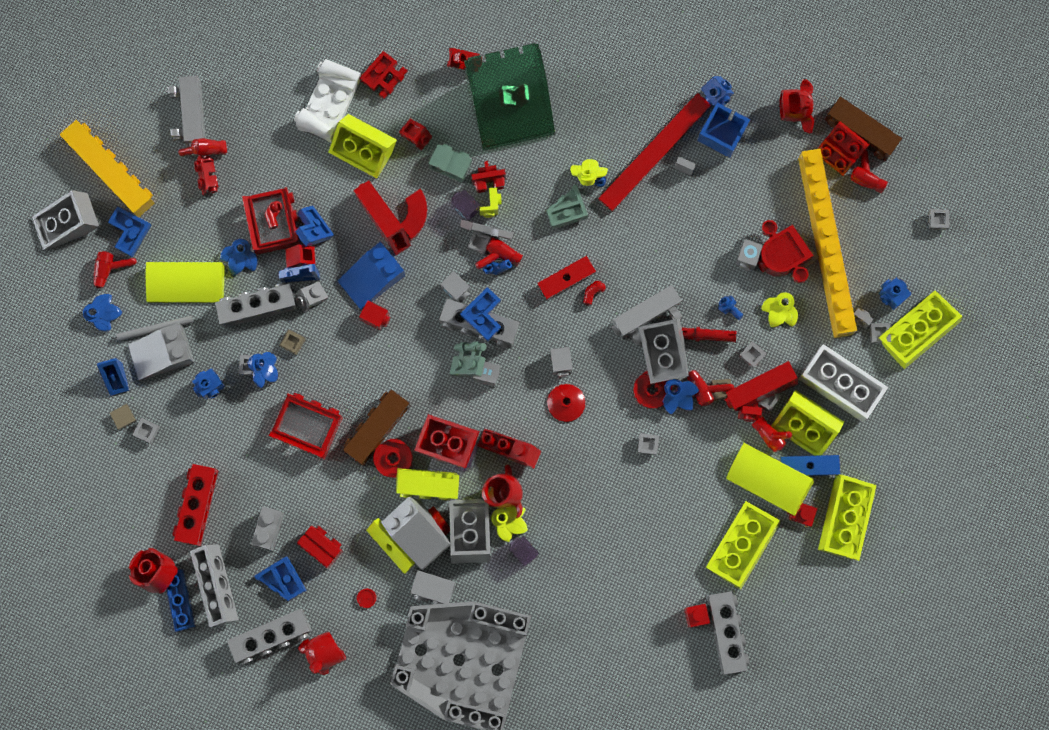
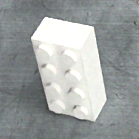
(843, 383)

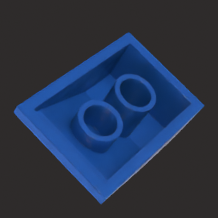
(371, 275)

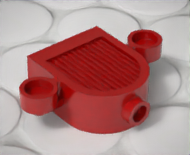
(784, 252)

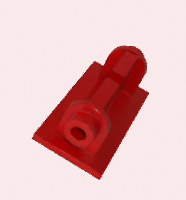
(204, 167)

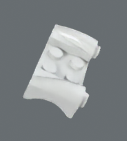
(329, 100)

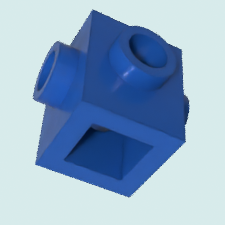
(717, 90)
(894, 292)
(214, 384)

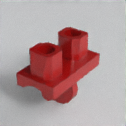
(457, 58)
(486, 175)

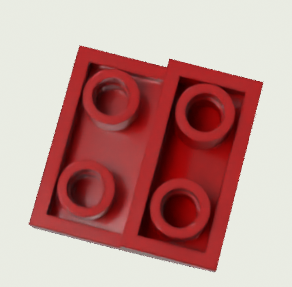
(842, 148)

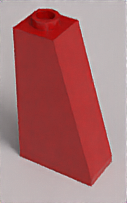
(382, 217)
(762, 387)

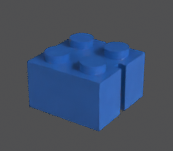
(722, 133)

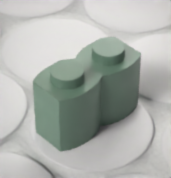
(450, 163)

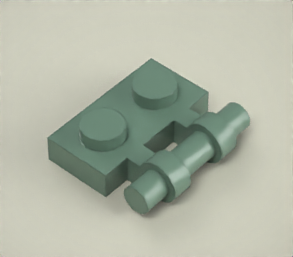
(468, 365)

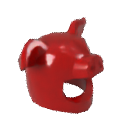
(798, 105)
(504, 492)
(321, 653)

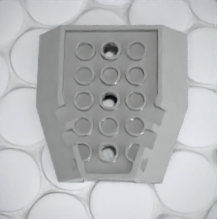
(470, 691)

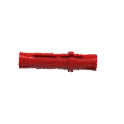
(709, 334)

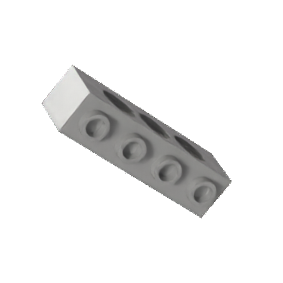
(284, 304)
(453, 309)
(214, 585)
(239, 647)
(727, 664)

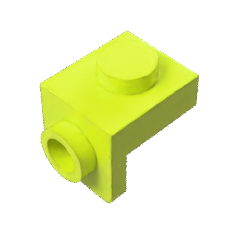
(492, 210)

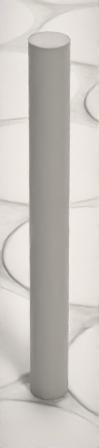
(150, 329)

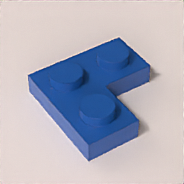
(315, 227)
(133, 230)
(478, 314)

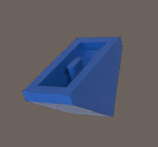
(113, 376)

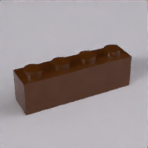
(880, 138)
(377, 427)

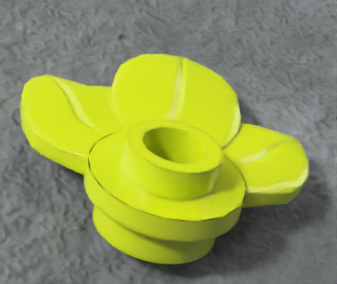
(588, 172)
(779, 313)
(510, 525)

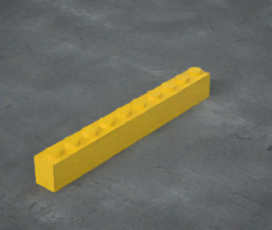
(827, 243)

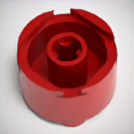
(152, 570)

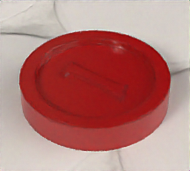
(366, 598)

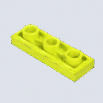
(390, 547)

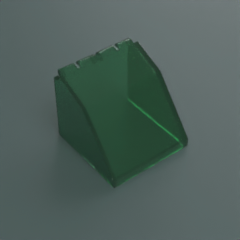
(509, 96)

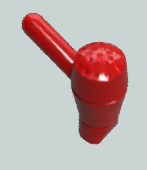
(205, 147)
(866, 178)
(499, 250)
(103, 266)
(705, 394)
(770, 436)

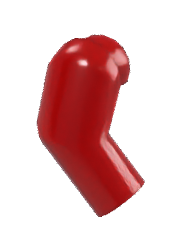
(596, 286)

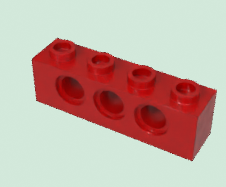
(204, 496)

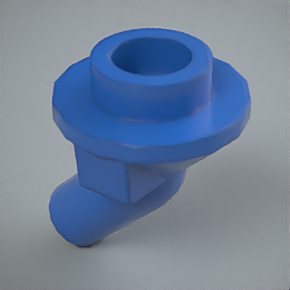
(727, 304)

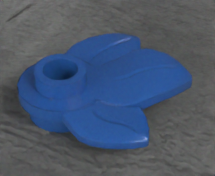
(238, 260)
(104, 312)
(263, 368)
(680, 397)

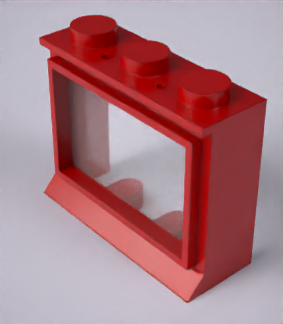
(263, 238)
(306, 425)

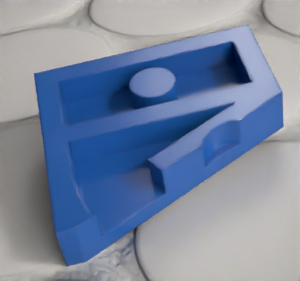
(298, 274)
(282, 579)

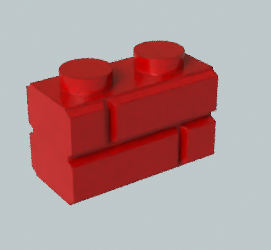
(320, 547)

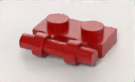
(378, 72)

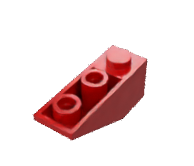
(509, 448)

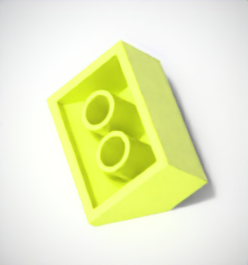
(362, 145)
(809, 423)

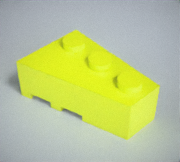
(427, 484)

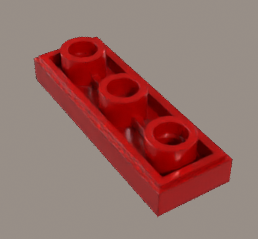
(576, 272)

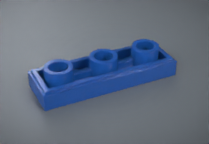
(822, 465)
(182, 612)

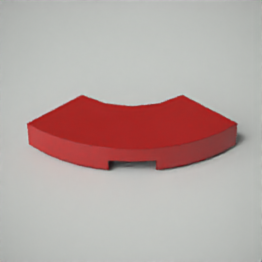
(416, 214)

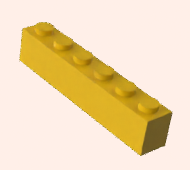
(108, 170)

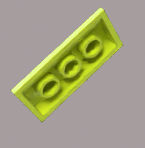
(184, 282)
(920, 329)
(769, 479)
(847, 517)
(743, 545)

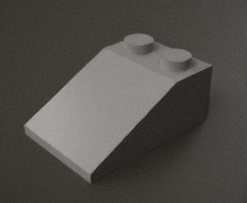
(65, 220)
(664, 350)
(161, 352)
(469, 531)
(416, 532)

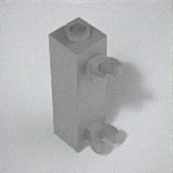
(191, 107)
(646, 312)

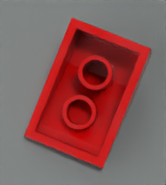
(446, 441)

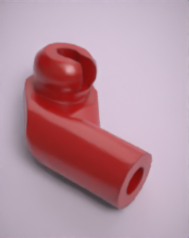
(271, 214)

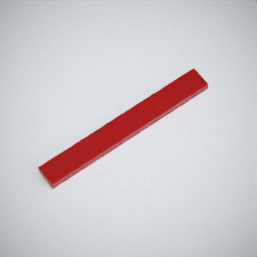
(654, 152)

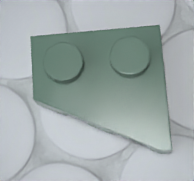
(567, 209)

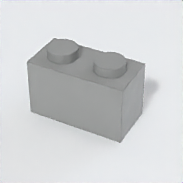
(267, 528)
(432, 588)

